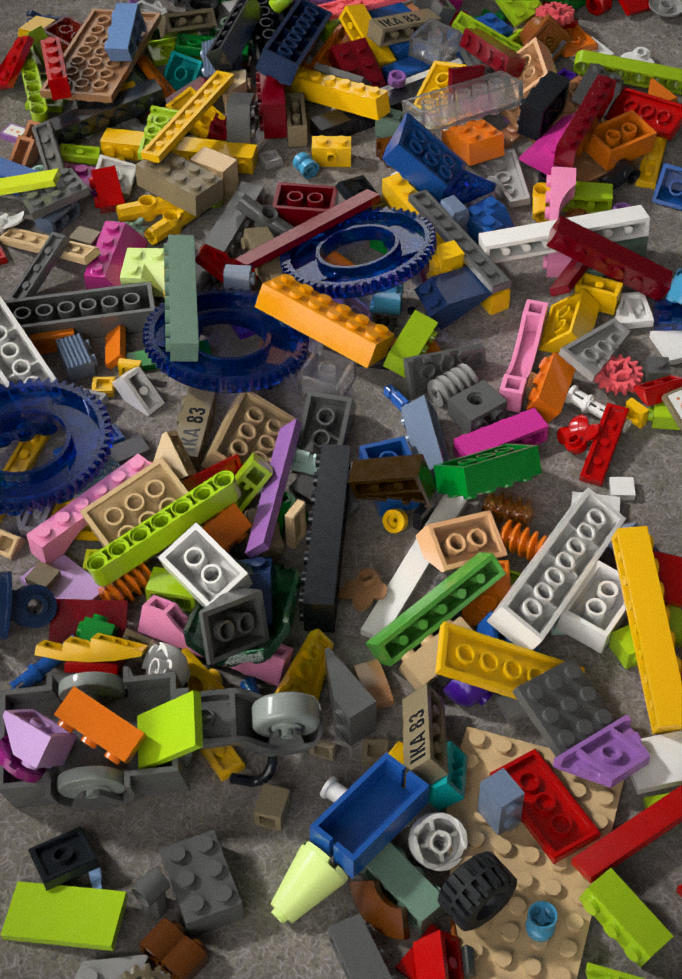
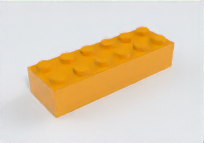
(324, 320)

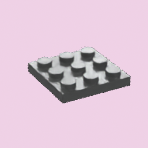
(47, 200)
(563, 706)

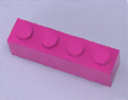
(524, 428)

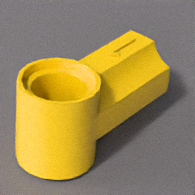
(538, 202)

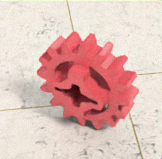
(559, 12)
(619, 375)

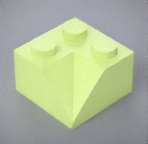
(144, 266)

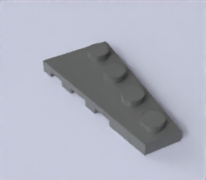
(425, 367)

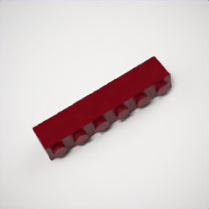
(584, 122)
(609, 258)

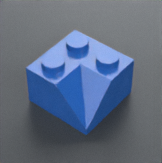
(486, 217)

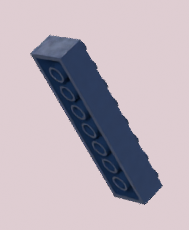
(293, 41)

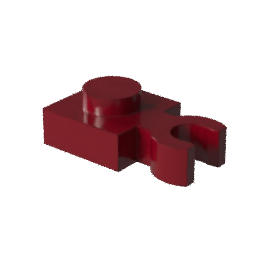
(217, 129)

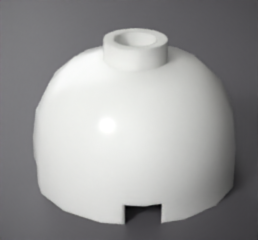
(166, 659)
(432, 838)

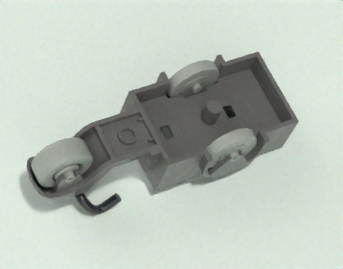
(230, 717)

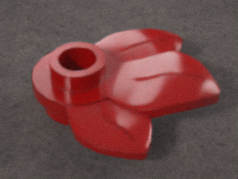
(577, 434)

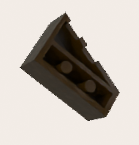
(393, 478)

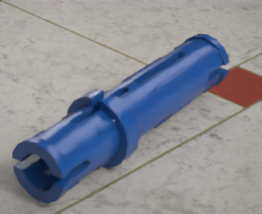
(36, 672)

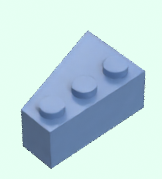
(124, 32)

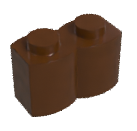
(174, 951)

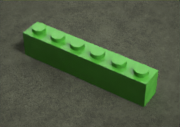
(435, 608)

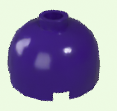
(466, 694)

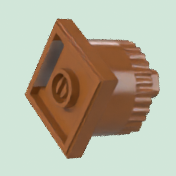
(548, 32)

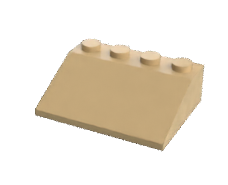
(247, 428)
(133, 502)

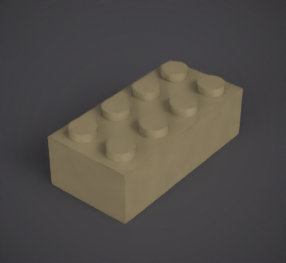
(180, 183)

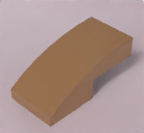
(374, 681)

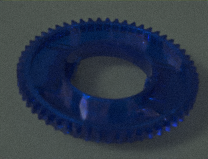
(409, 247)
(278, 357)
(41, 409)

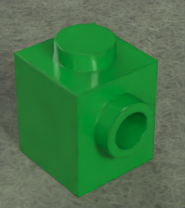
(91, 626)

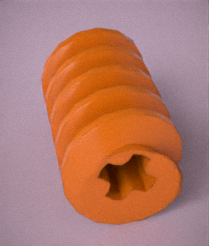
(521, 541)
(127, 584)

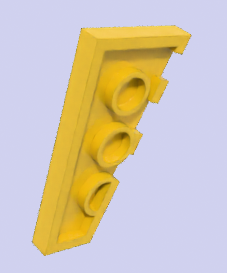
(308, 667)

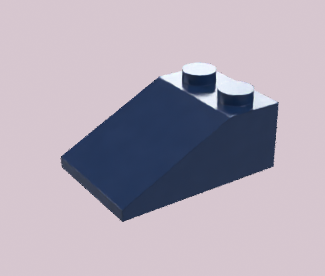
(451, 295)
(264, 578)

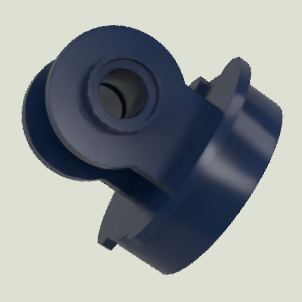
(15, 605)

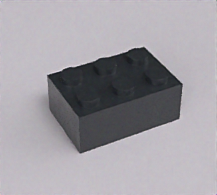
(543, 105)

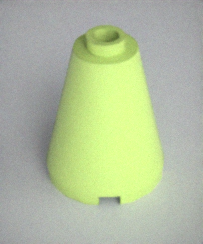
(306, 883)

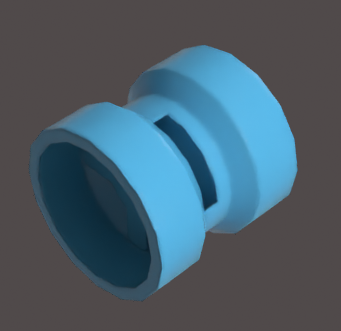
(305, 165)
(542, 914)

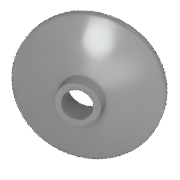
(666, 8)

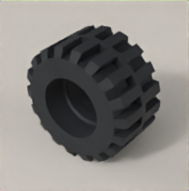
(477, 891)

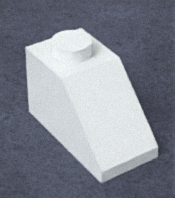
(138, 391)

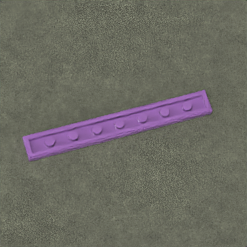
(273, 490)

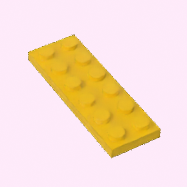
(488, 660)

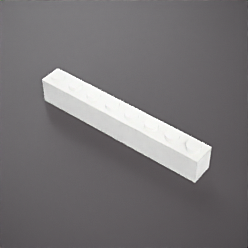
(532, 238)

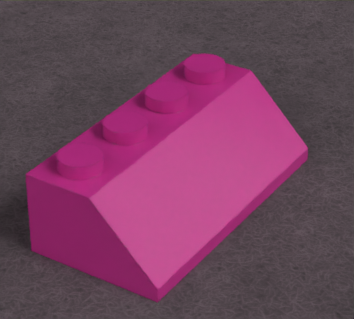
(542, 152)
(113, 245)

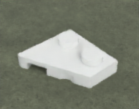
(634, 311)

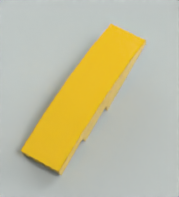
(99, 649)

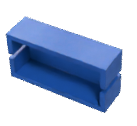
(369, 814)

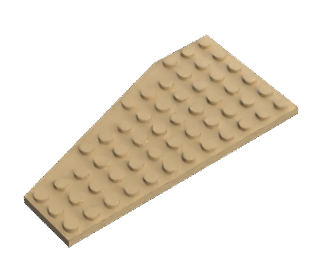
(502, 943)

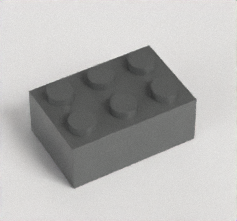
(201, 883)

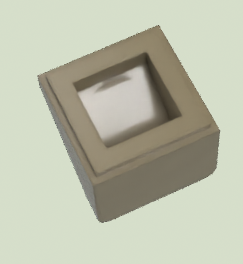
(325, 750)

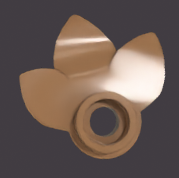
(364, 589)

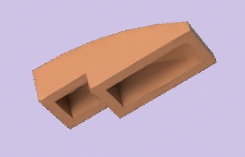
(25, 148)

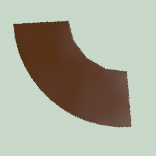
(378, 910)

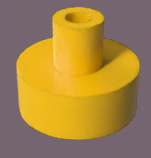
(395, 520)

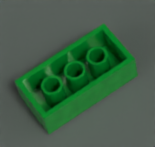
(487, 470)

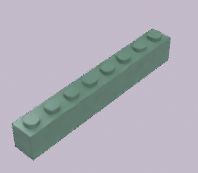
(181, 298)

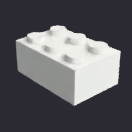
(203, 566)
(595, 608)

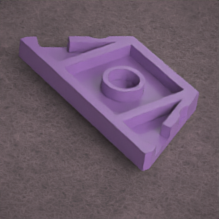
(606, 755)

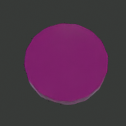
(14, 765)

